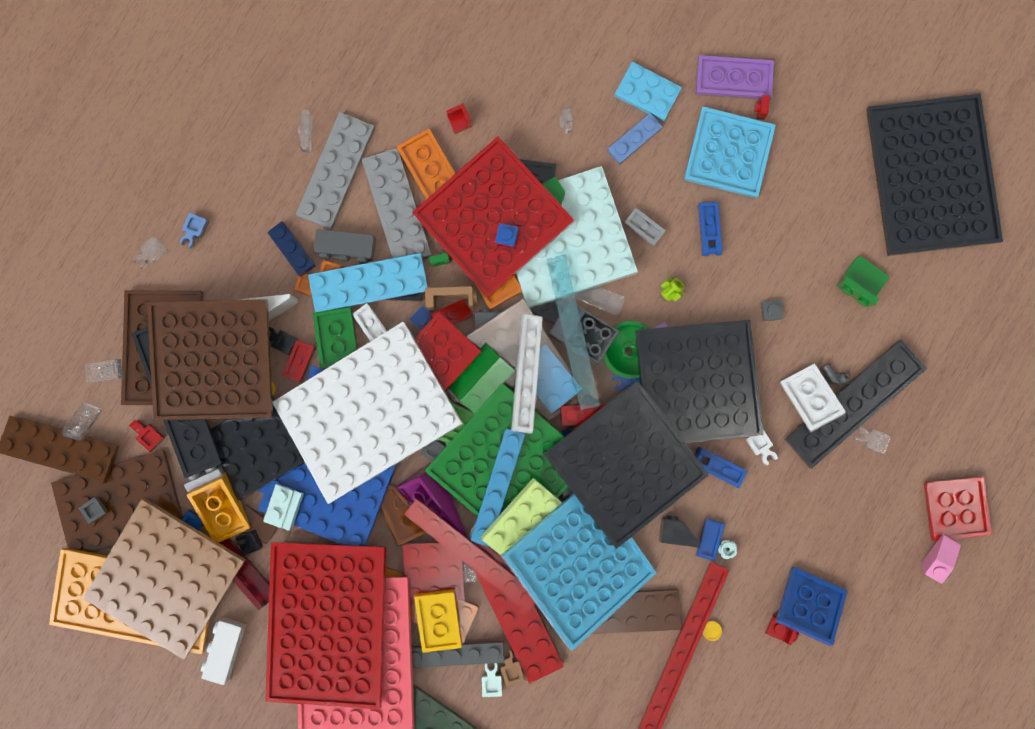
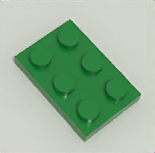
(334, 335)

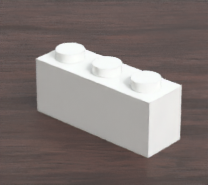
(223, 651)

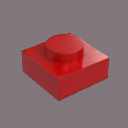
(762, 107)

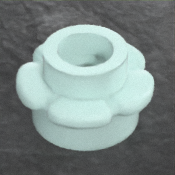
(732, 549)

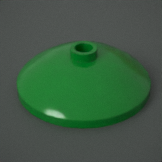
(616, 357)

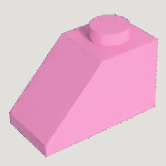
(941, 558)

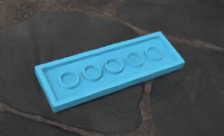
(368, 282)

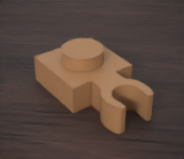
(512, 671)

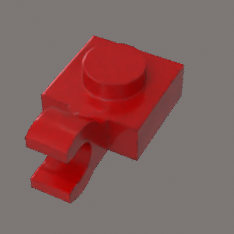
(148, 436)

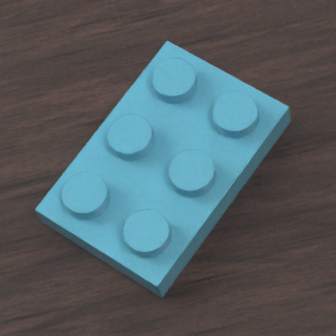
(647, 91)

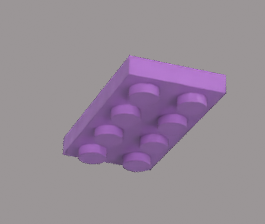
(734, 77)

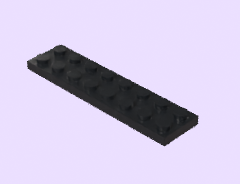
(860, 400)
(190, 438)

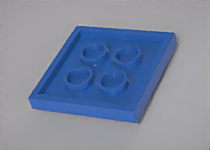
(811, 606)

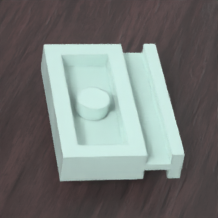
(283, 507)

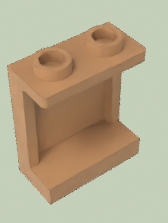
(450, 293)

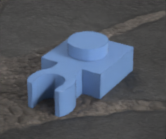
(193, 227)

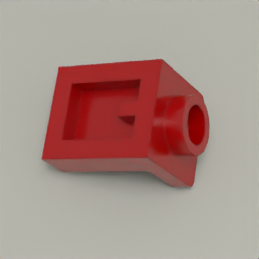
(781, 632)

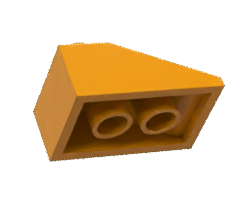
(219, 508)

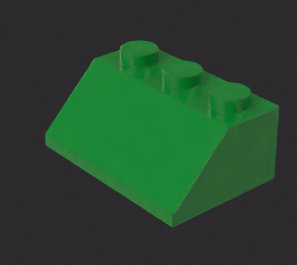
(481, 378)

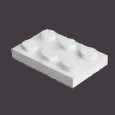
(812, 397)

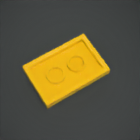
(438, 620)

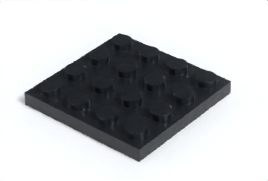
(255, 452)

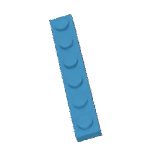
(498, 483)

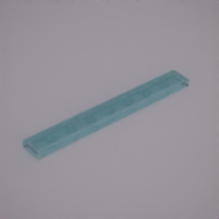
(573, 332)

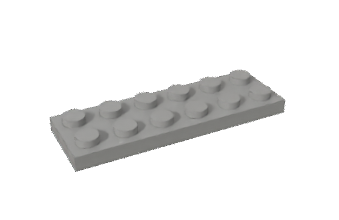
(335, 171)
(395, 204)

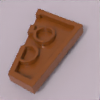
(401, 526)

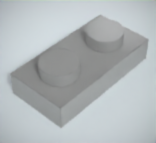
(644, 227)
(203, 477)

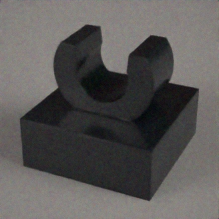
(249, 542)

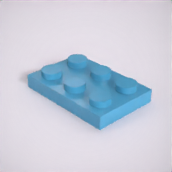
(554, 382)

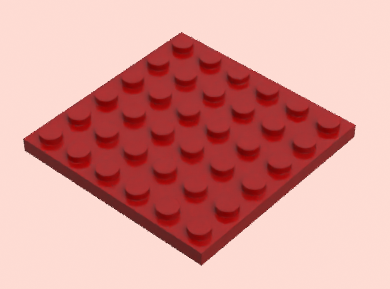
(479, 197)

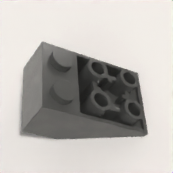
(596, 332)

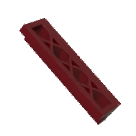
(249, 579)

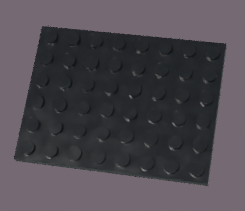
(934, 174)

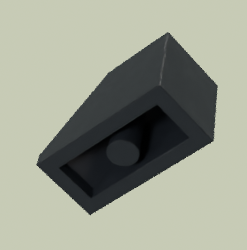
(676, 532)

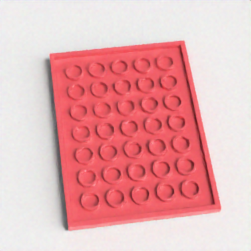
(397, 683)

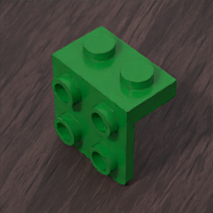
(863, 282)

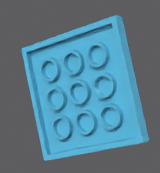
(729, 152)

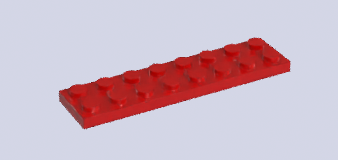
(522, 629)

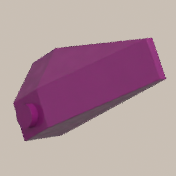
(433, 495)

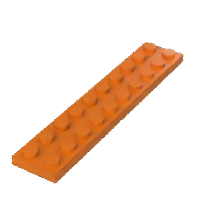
(430, 172)

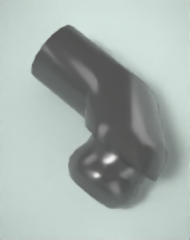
(834, 377)

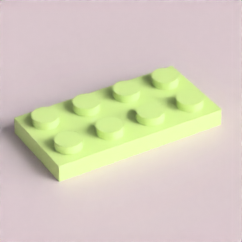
(520, 516)

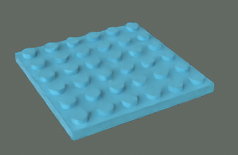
(576, 571)

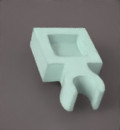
(491, 683)

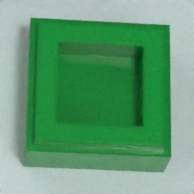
(438, 260)

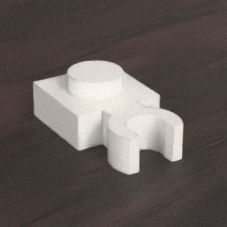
(761, 445)

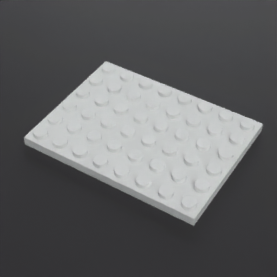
(367, 412)

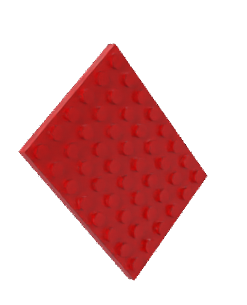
(326, 625)

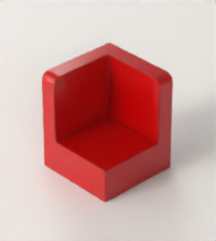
(459, 118)

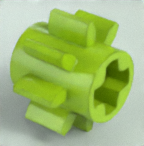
(672, 289)

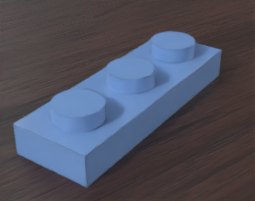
(634, 138)

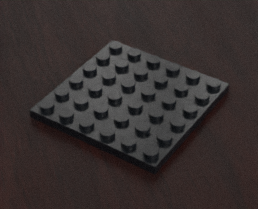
(702, 379)
(626, 464)

